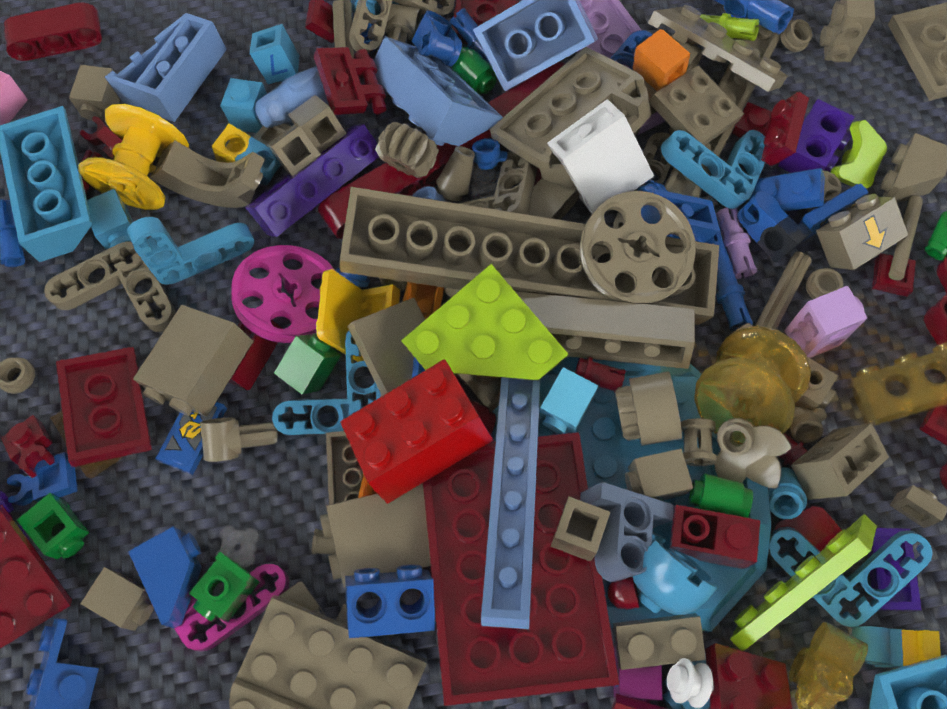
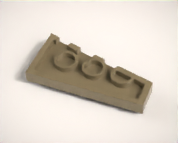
(719, 46)

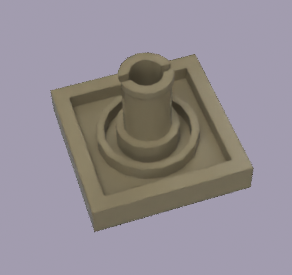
(696, 106)

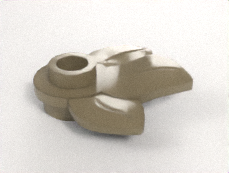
(755, 457)

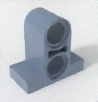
(625, 536)

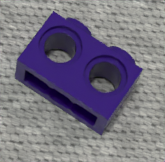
(820, 136)

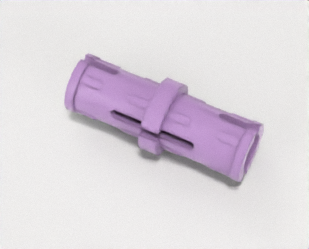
(736, 243)

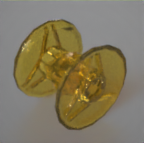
(754, 378)

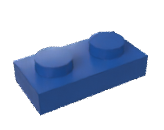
(795, 189)

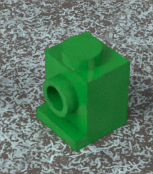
(44, 522)
(237, 588)

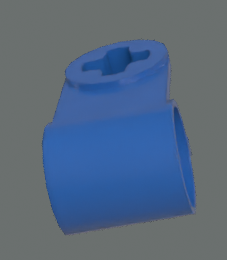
(437, 39)

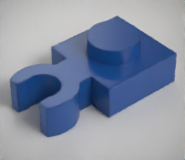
(54, 479)

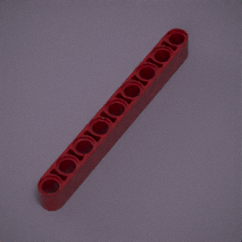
(390, 180)

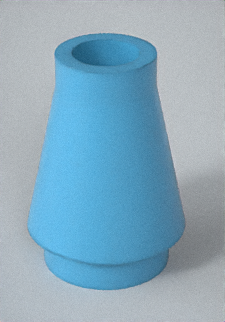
(788, 498)

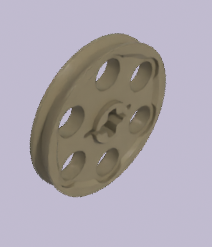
(653, 242)

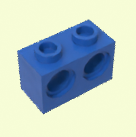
(389, 614)

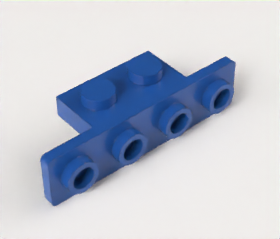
(57, 683)

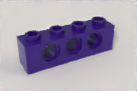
(300, 193)

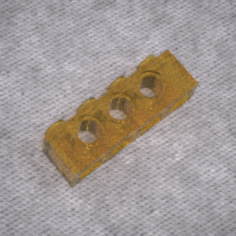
(879, 406)

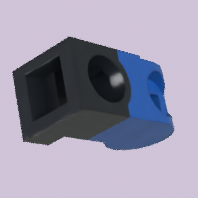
(771, 226)

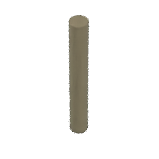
(904, 246)

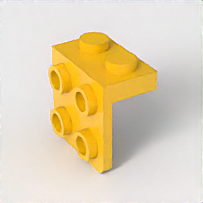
(344, 303)

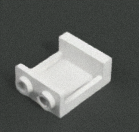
(601, 155)

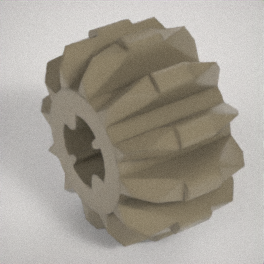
(407, 149)

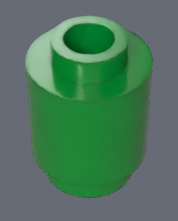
(475, 71)
(721, 495)

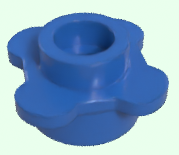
(488, 153)

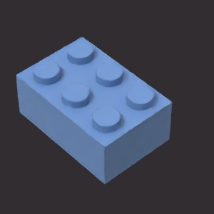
(533, 37)

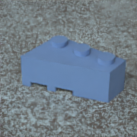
(171, 69)

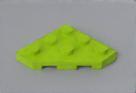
(486, 333)

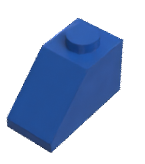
(168, 572)

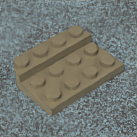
(565, 99)
(313, 664)

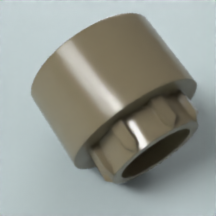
(649, 409)

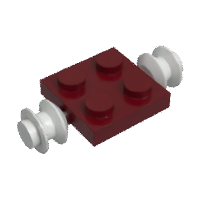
(731, 681)

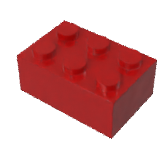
(415, 432)

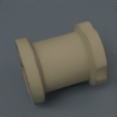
(703, 430)

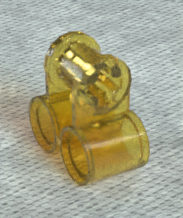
(827, 668)

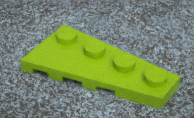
(810, 578)

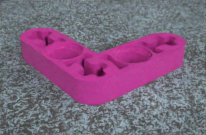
(215, 633)

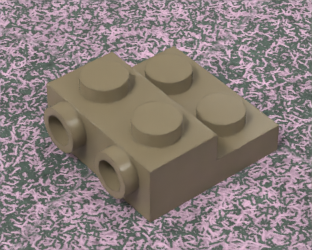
(846, 29)

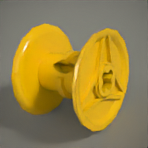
(143, 140)

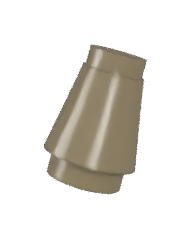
(456, 175)

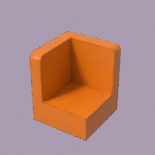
(660, 60)

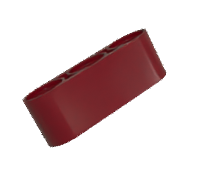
(52, 31)

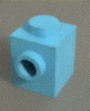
(567, 402)

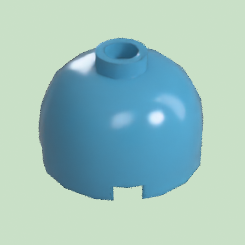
(672, 580)

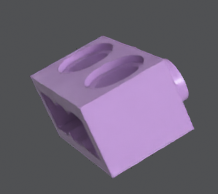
(826, 321)

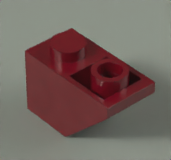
(715, 536)

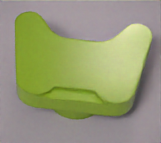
(864, 158)

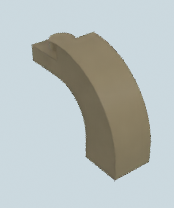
(208, 180)

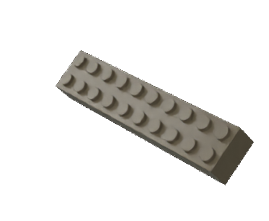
(455, 242)

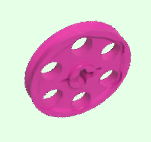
(269, 291)

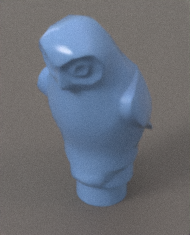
(290, 94)

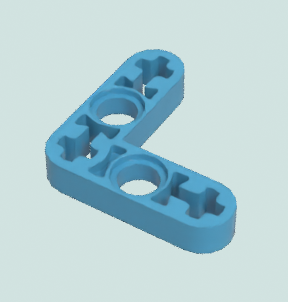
(735, 185)
(174, 263)
(344, 406)
(843, 586)

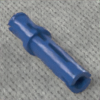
(728, 290)

